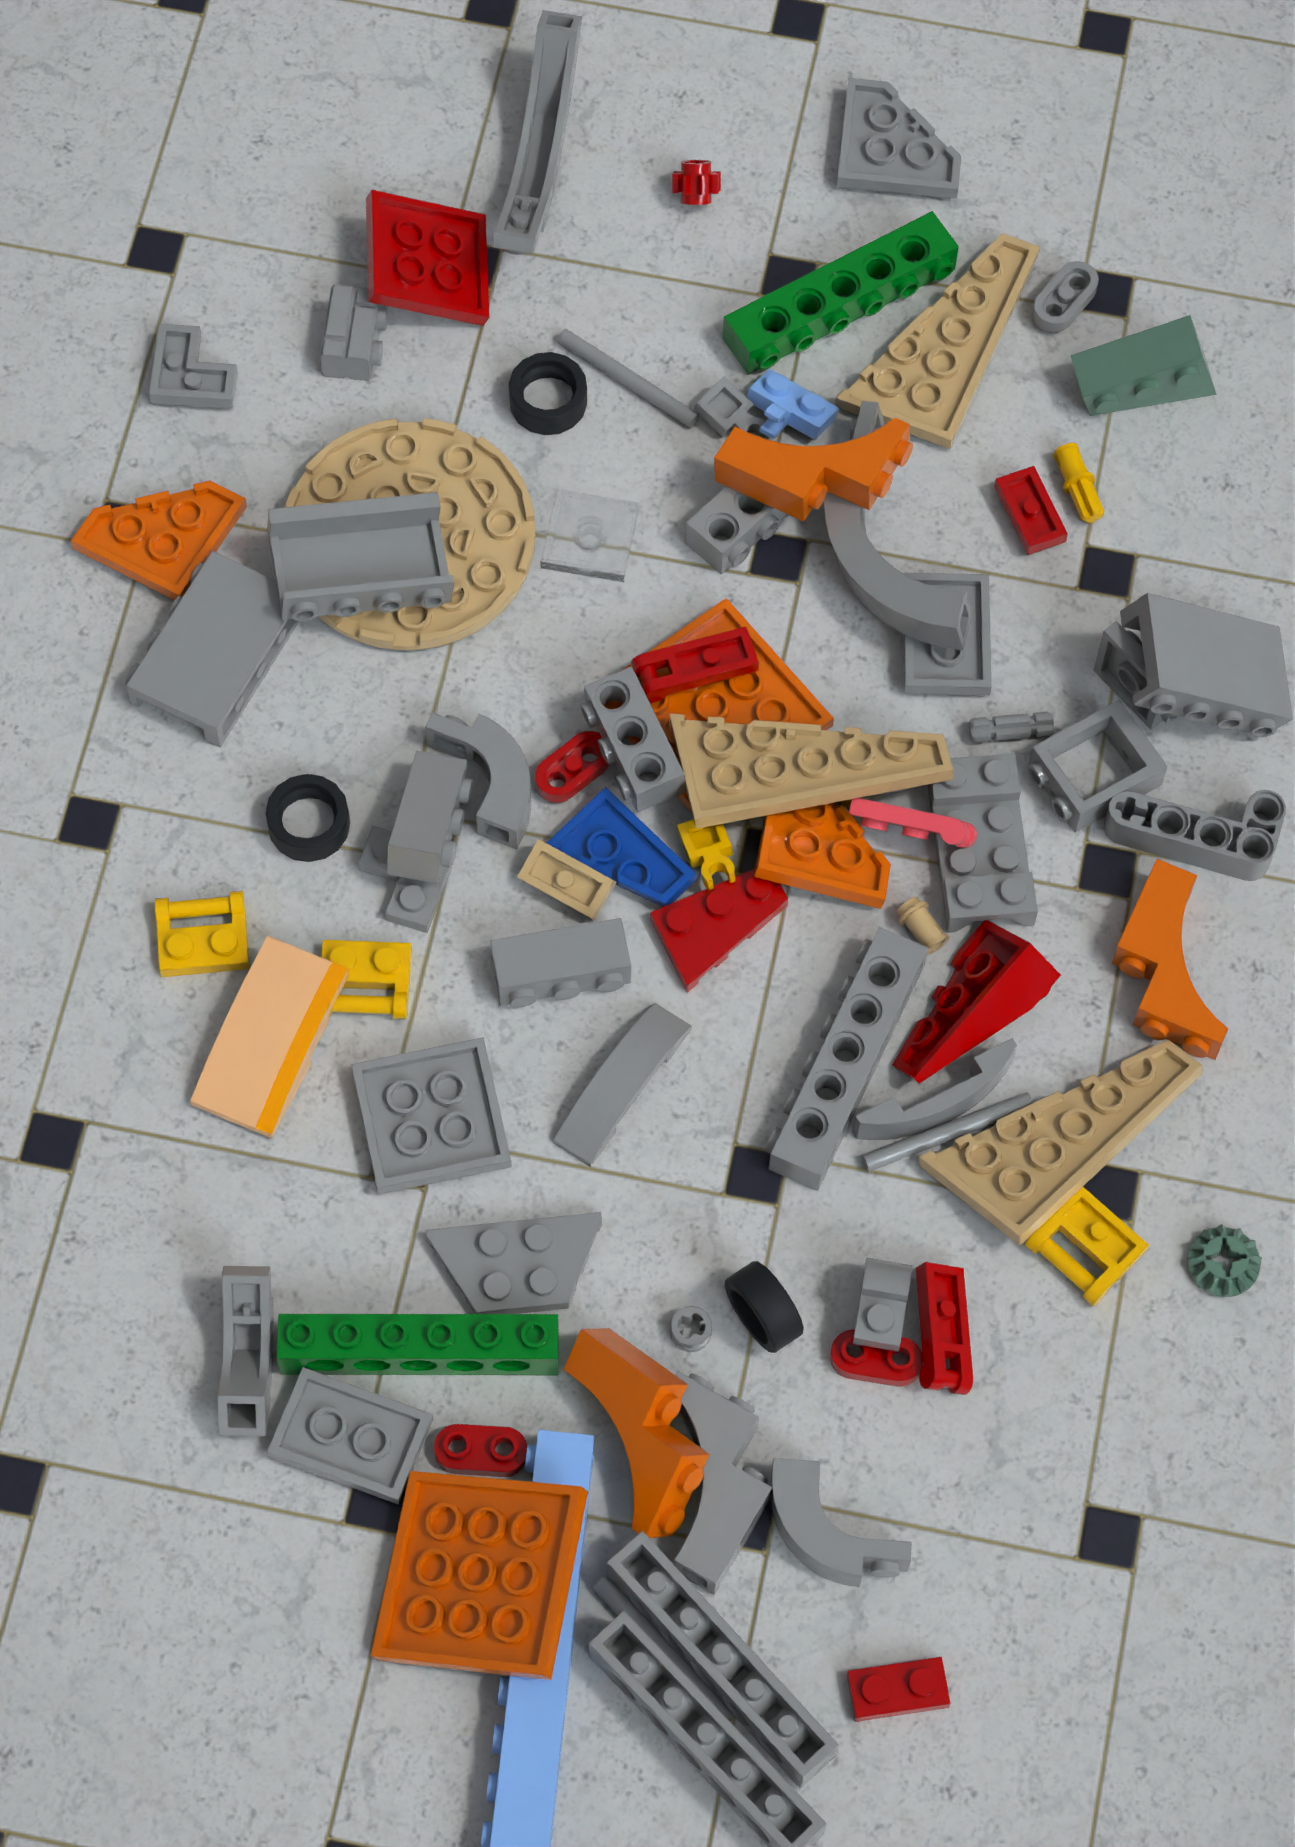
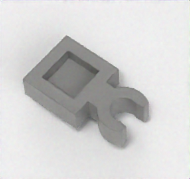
(728, 408)

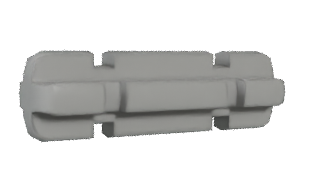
(1011, 727)

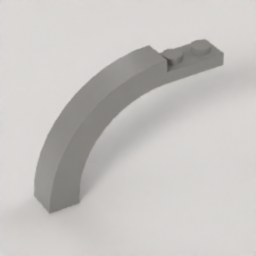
(542, 134)
(901, 602)

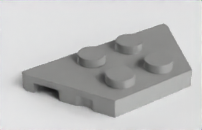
(517, 1262)

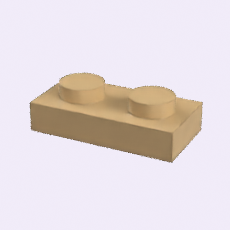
(566, 879)

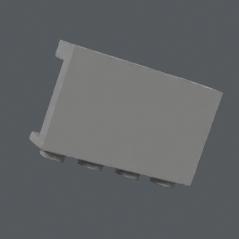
(359, 556)
(213, 648)
(1210, 665)

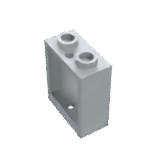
(1127, 739)

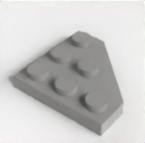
(892, 146)

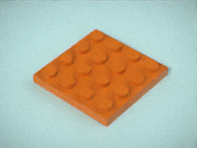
(763, 695)
(480, 1574)

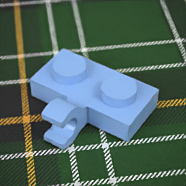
(790, 405)

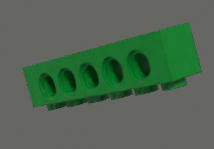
(850, 275)
(419, 1344)

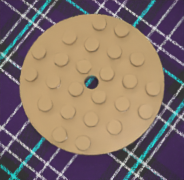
(482, 521)

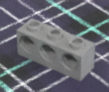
(726, 517)
(637, 720)

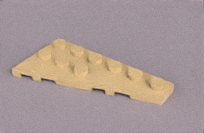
(944, 353)
(785, 766)
(1054, 1146)

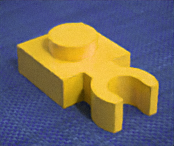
(707, 848)

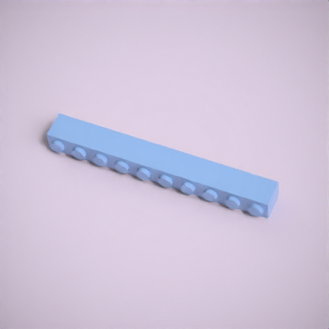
(535, 1707)

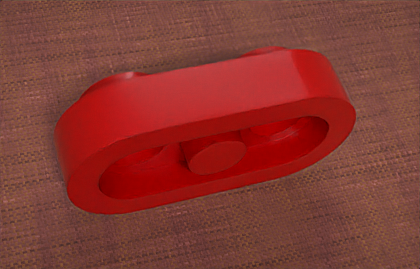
(570, 767)
(875, 1363)
(480, 1455)

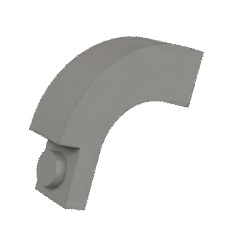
(495, 752)
(247, 1351)
(814, 1537)

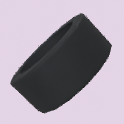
(548, 366)
(300, 788)
(764, 1306)

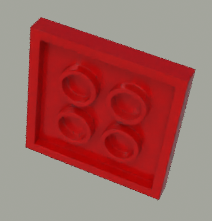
(427, 258)

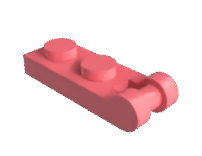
(914, 822)

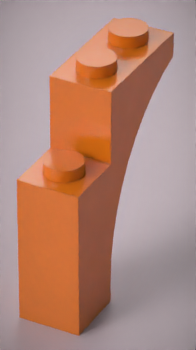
(800, 476)
(1154, 951)
(642, 1403)

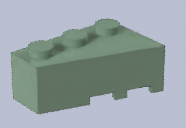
(1144, 369)

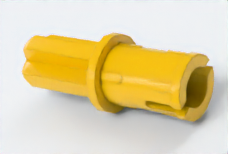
(1078, 482)

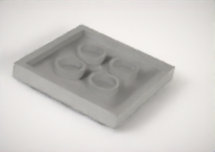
(431, 1115)

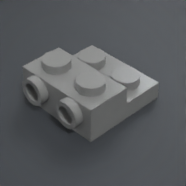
(1123, 670)

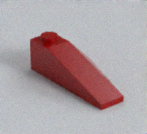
(991, 987)

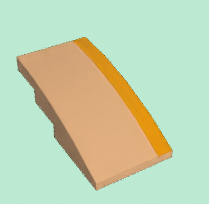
(269, 1037)

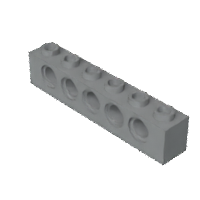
(810, 1159)
(722, 1659)
(704, 1736)

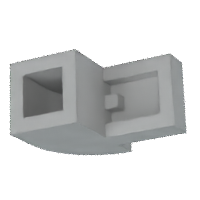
(882, 1304)

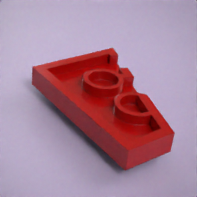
(712, 923)

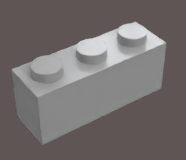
(429, 817)
(561, 962)

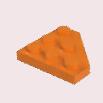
(161, 535)
(822, 853)

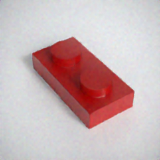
(1030, 510)
(898, 1689)

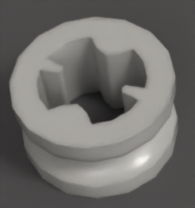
(686, 1316)

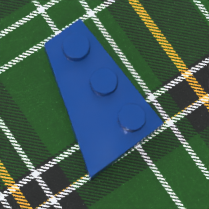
(624, 849)

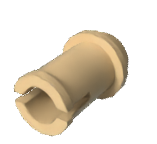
(922, 924)

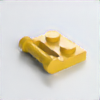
(202, 947)
(372, 967)
(1096, 1234)

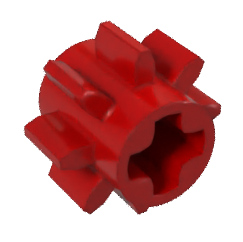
(696, 182)

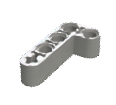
(1195, 825)

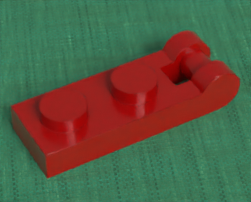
(696, 663)
(944, 1328)

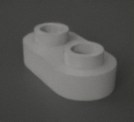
(1063, 299)

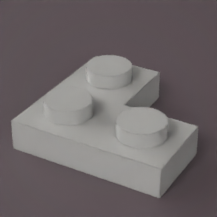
(183, 380)
(413, 900)

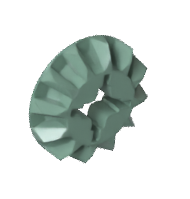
(1210, 1274)

